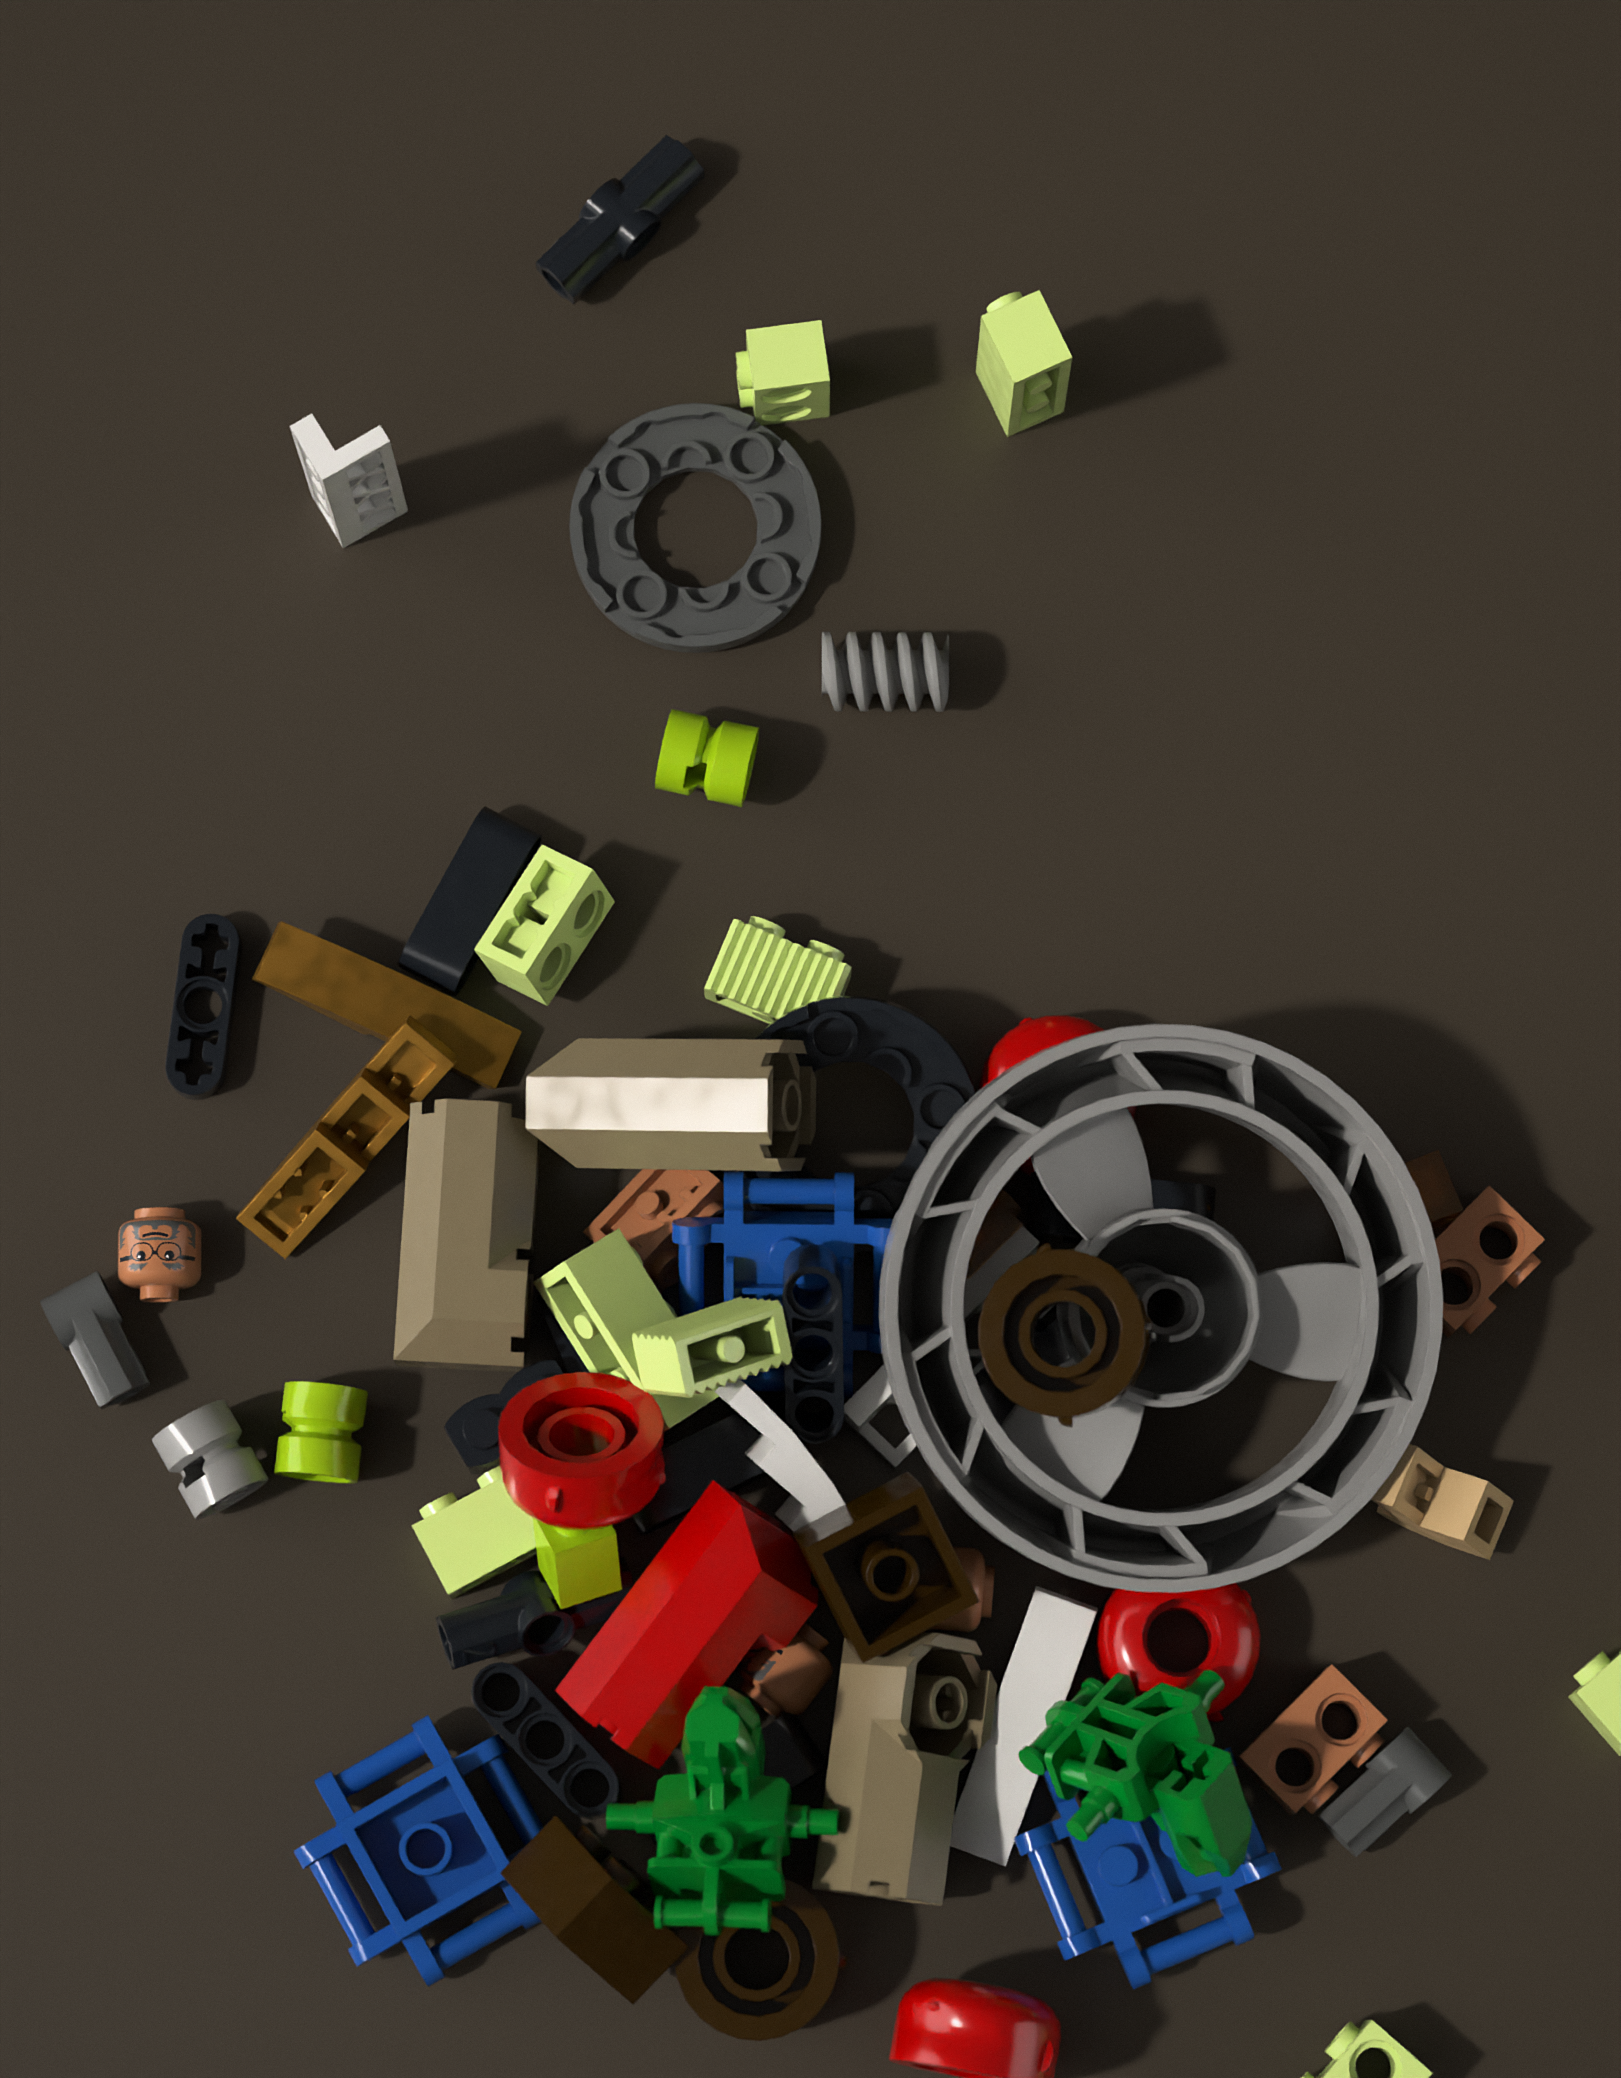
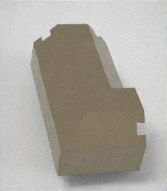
(675, 1104)
(464, 1237)
(898, 1766)

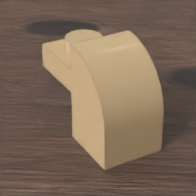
(1443, 1504)

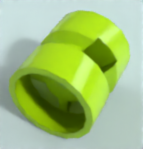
(707, 757)
(321, 1432)

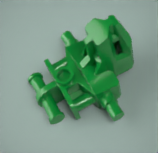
(1147, 1760)
(720, 1822)

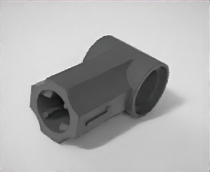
(90, 1327)
(1395, 1782)

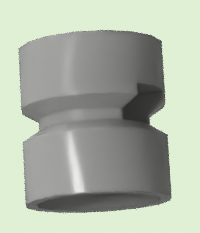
(210, 1459)

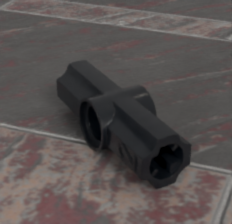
(620, 219)
(522, 1618)

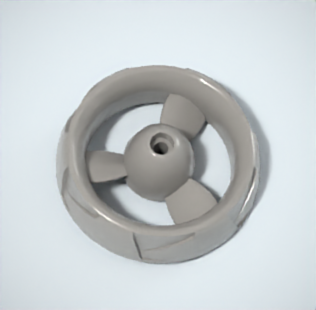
(1350, 1322)

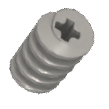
(885, 671)

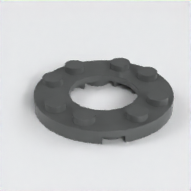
(697, 440)

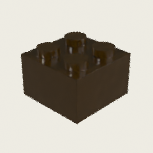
(885, 1567)
(594, 1907)

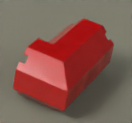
(700, 1607)

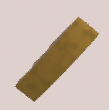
(380, 999)
(347, 1137)

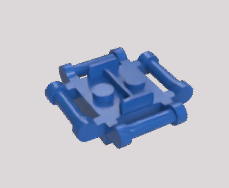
(761, 1242)
(422, 1849)
(1136, 1884)

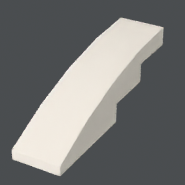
(784, 1459)
(1033, 1681)

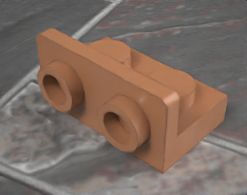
(646, 1215)

